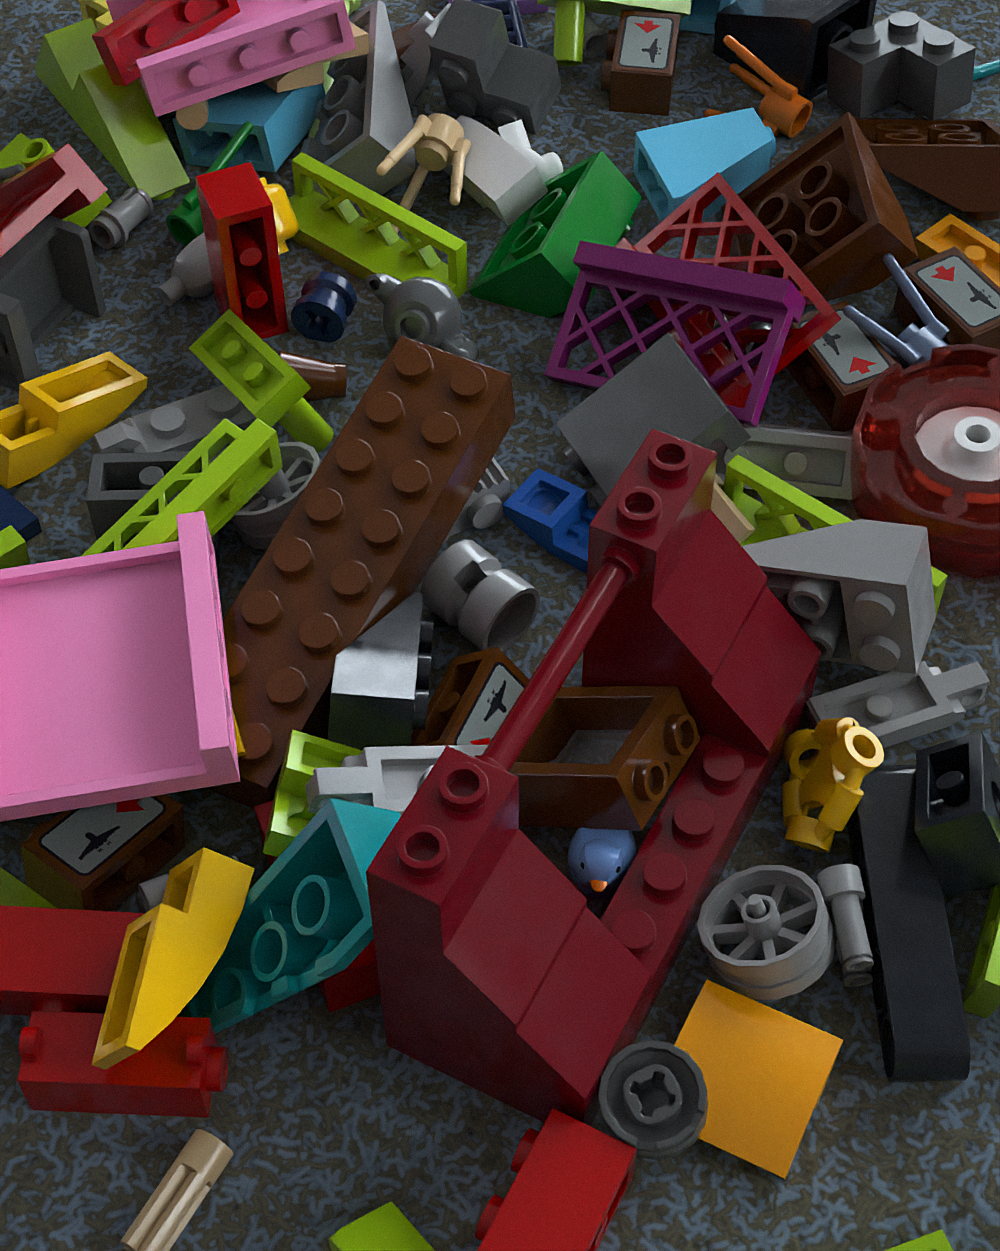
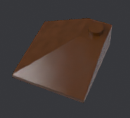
(943, 157)
(830, 213)

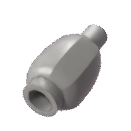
(188, 274)

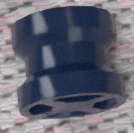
(324, 307)

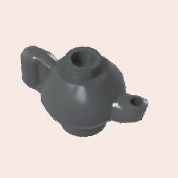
(422, 312)

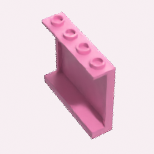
(244, 50)
(114, 677)

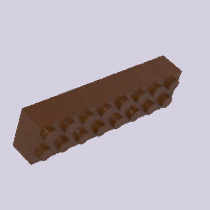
(356, 544)

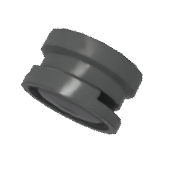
(654, 1099)

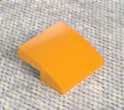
(758, 1074)

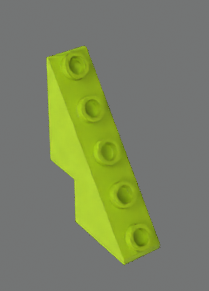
(111, 115)

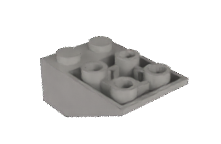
(856, 590)

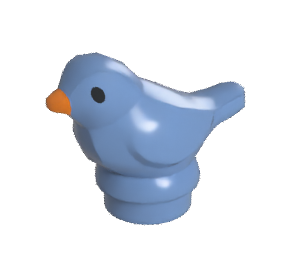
(600, 860)

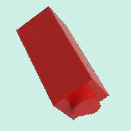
(162, 1079)

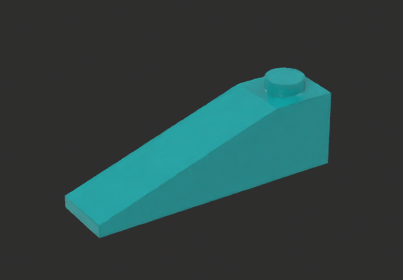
(300, 917)

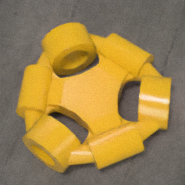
(827, 779)

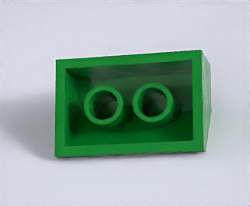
(536, 253)

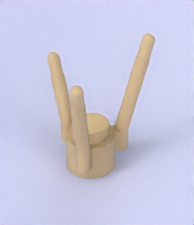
(437, 144)

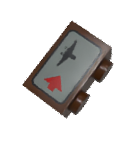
(641, 62)
(958, 298)
(839, 369)
(471, 700)
(102, 851)

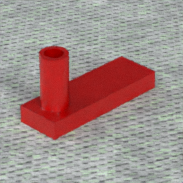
(155, 28)

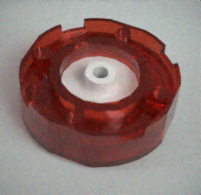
(932, 455)

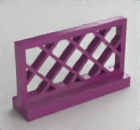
(681, 283)

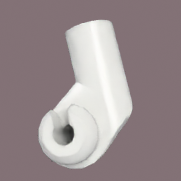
(548, 165)

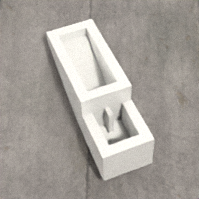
(498, 173)

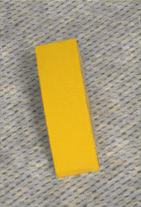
(62, 413)
(171, 952)

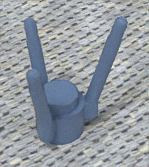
(913, 344)

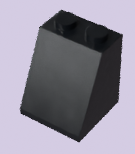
(791, 36)

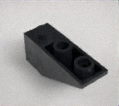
(383, 681)

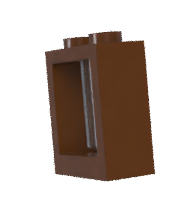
(604, 757)

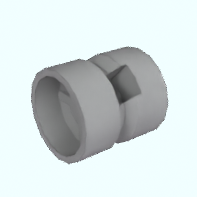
(479, 596)

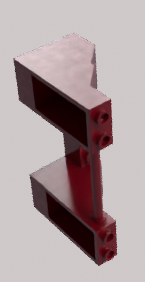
(475, 931)

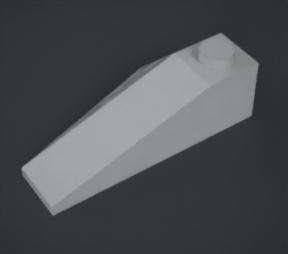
(365, 111)

